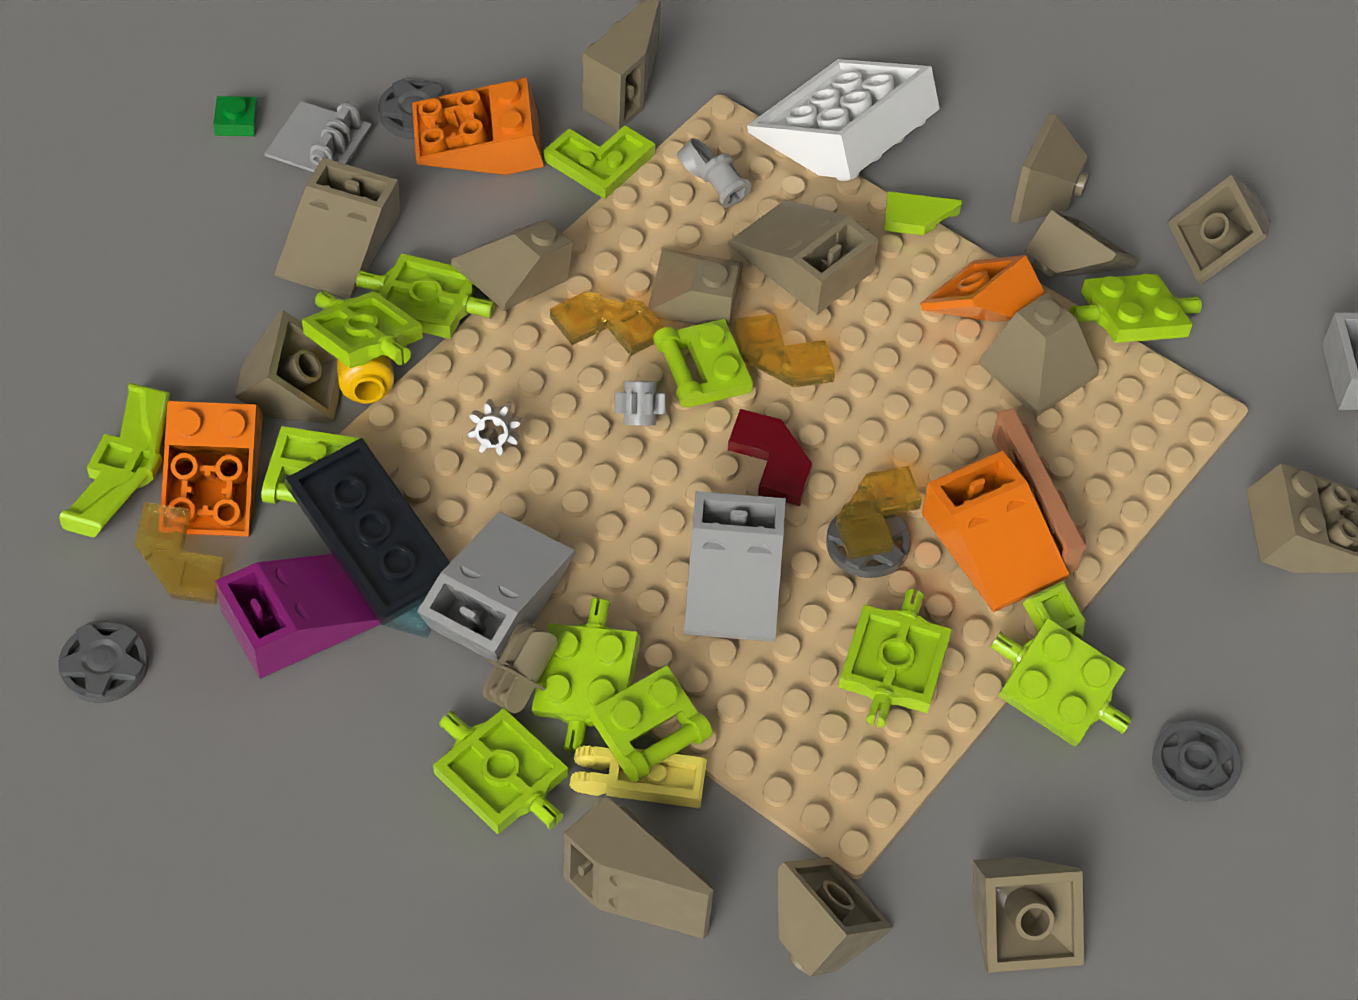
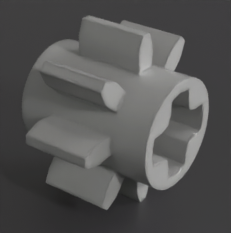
(640, 403)
(489, 437)

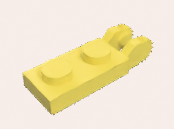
(672, 781)

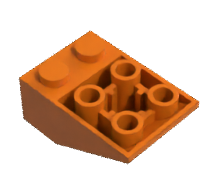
(480, 129)
(213, 464)
(994, 530)

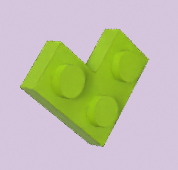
(601, 167)

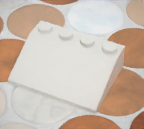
(849, 115)

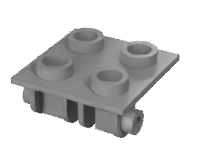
(319, 134)

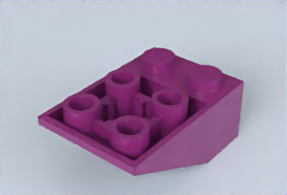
(291, 609)

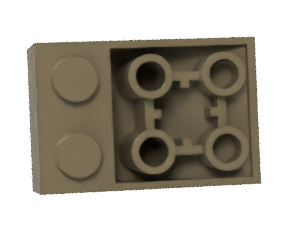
(621, 66)
(338, 227)
(809, 252)
(1305, 522)
(633, 872)

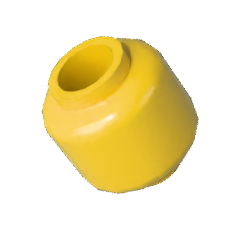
(366, 382)

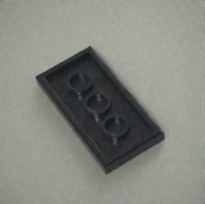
(369, 529)

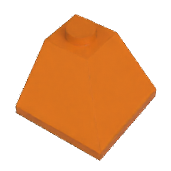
(987, 290)

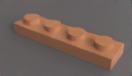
(1017, 444)

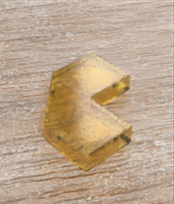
(589, 314)
(793, 364)
(878, 495)
(161, 544)

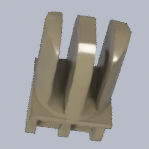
(519, 667)

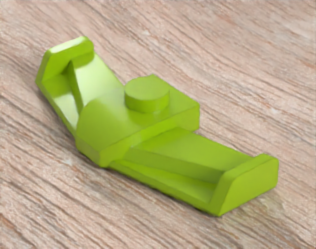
(121, 462)

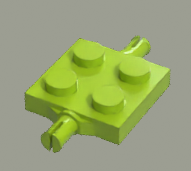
(428, 293)
(1136, 308)
(362, 328)
(895, 658)
(585, 671)
(1061, 682)
(500, 770)

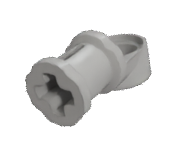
(716, 170)

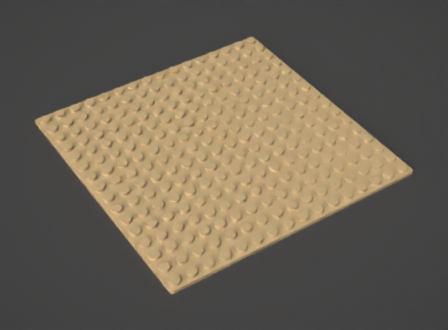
(899, 398)

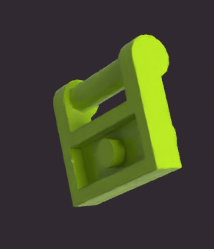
(716, 360)
(292, 453)
(641, 710)

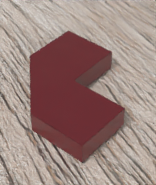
(770, 440)

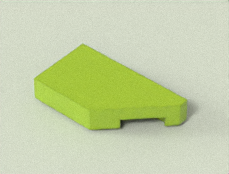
(917, 212)
(1058, 606)

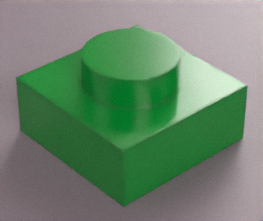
(235, 116)

